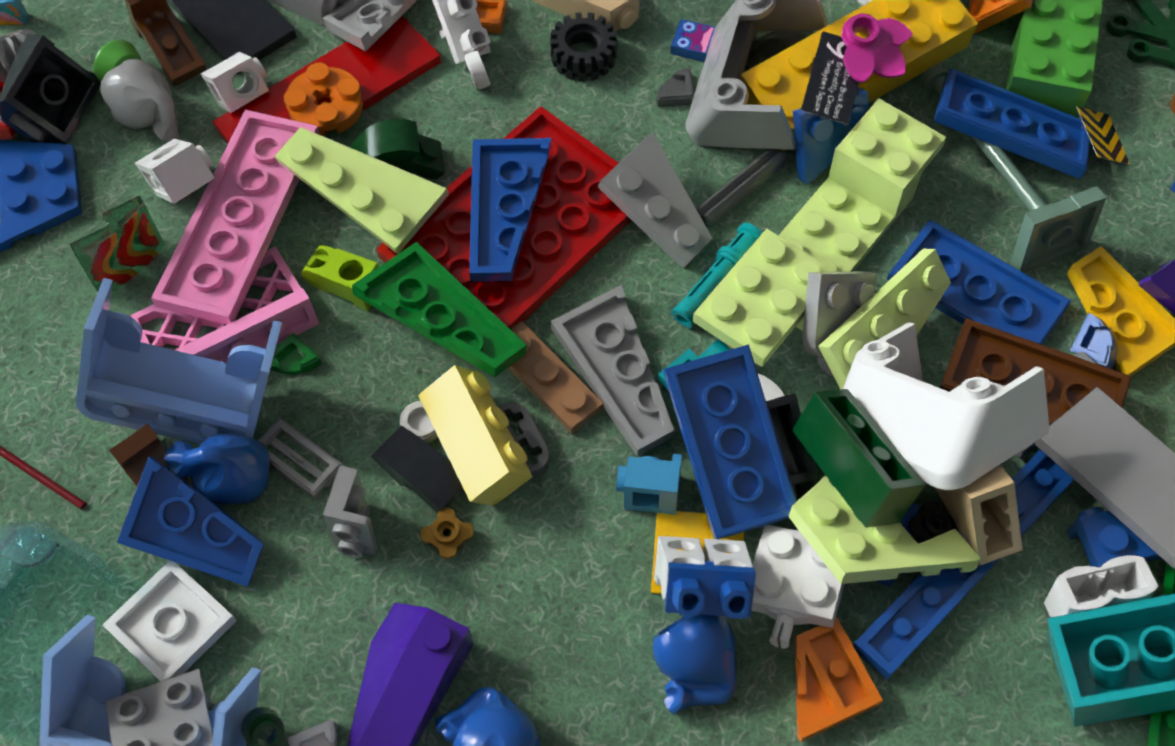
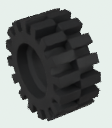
(583, 30)

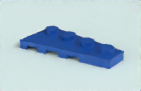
(502, 202)

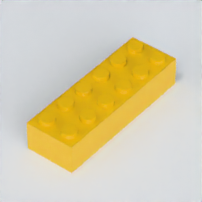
(937, 31)

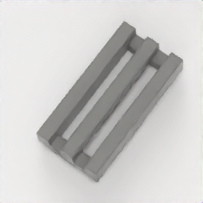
(324, 479)

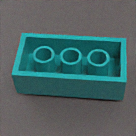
(1116, 659)

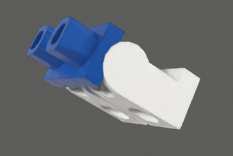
(705, 579)

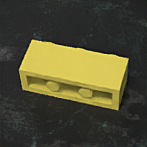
(475, 435)

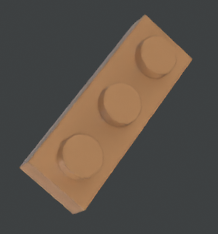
(554, 382)

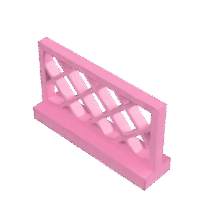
(253, 329)

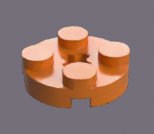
(322, 82)

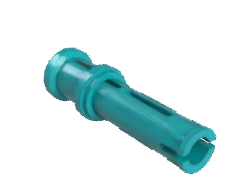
(725, 260)

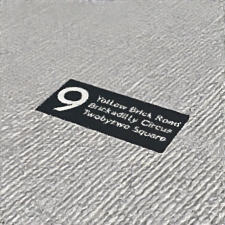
(830, 86)

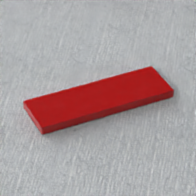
(381, 70)

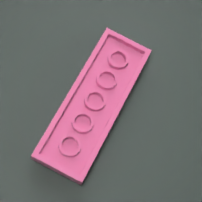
(232, 223)

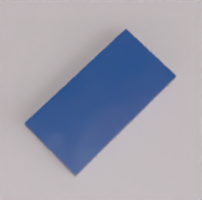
(1013, 123)
(988, 287)
(731, 441)

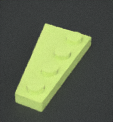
(369, 191)
(903, 299)

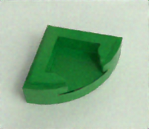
(294, 356)

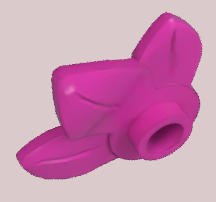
(878, 51)

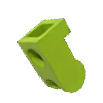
(336, 271)

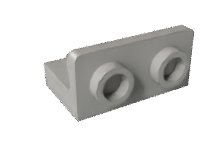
(348, 516)

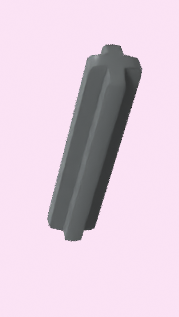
(741, 185)

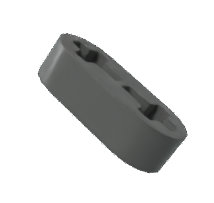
(529, 436)

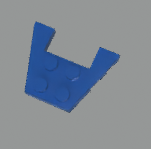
(36, 188)

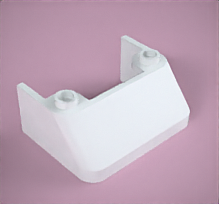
(945, 433)

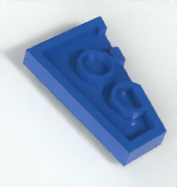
(187, 527)

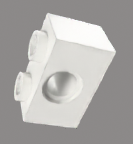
(176, 169)

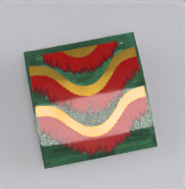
(120, 247)

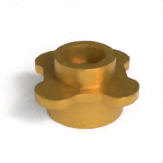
(448, 545)

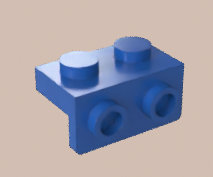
(1107, 537)

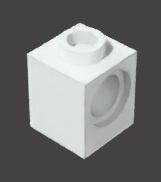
(220, 81)

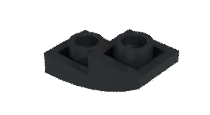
(420, 466)

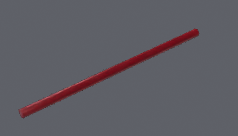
(42, 478)

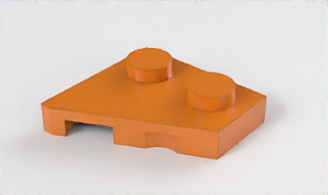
(829, 681)

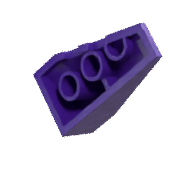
(407, 675)

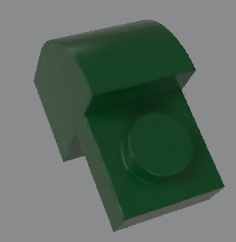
(401, 146)

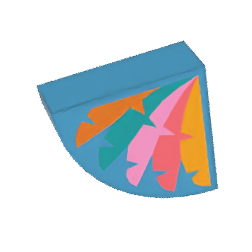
(12, 13)

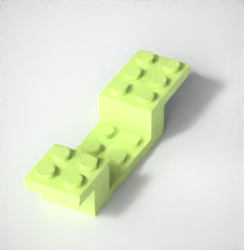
(866, 191)

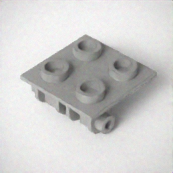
(162, 714)

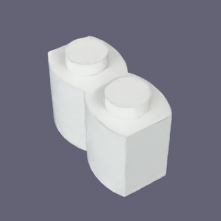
(1090, 587)

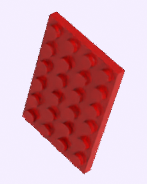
(564, 231)

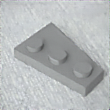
(365, 20)
(657, 201)

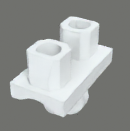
(462, 28)

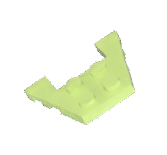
(872, 552)

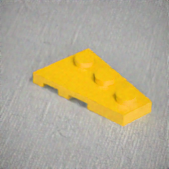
(1137, 320)

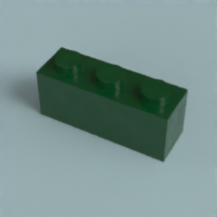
(857, 458)

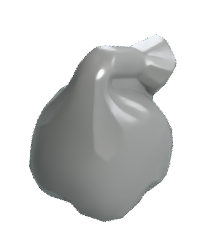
(141, 98)

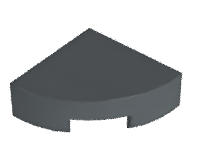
(677, 90)

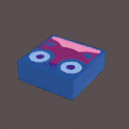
(692, 40)

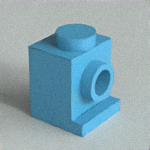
(650, 484)

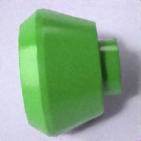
(113, 55)

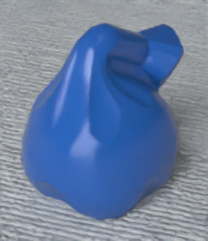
(223, 467)
(698, 659)
(488, 720)

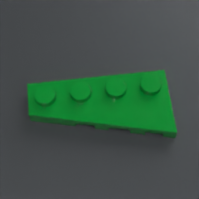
(438, 306)

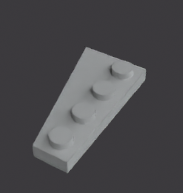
(611, 359)

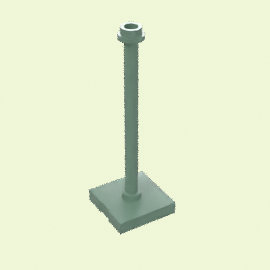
(1046, 230)

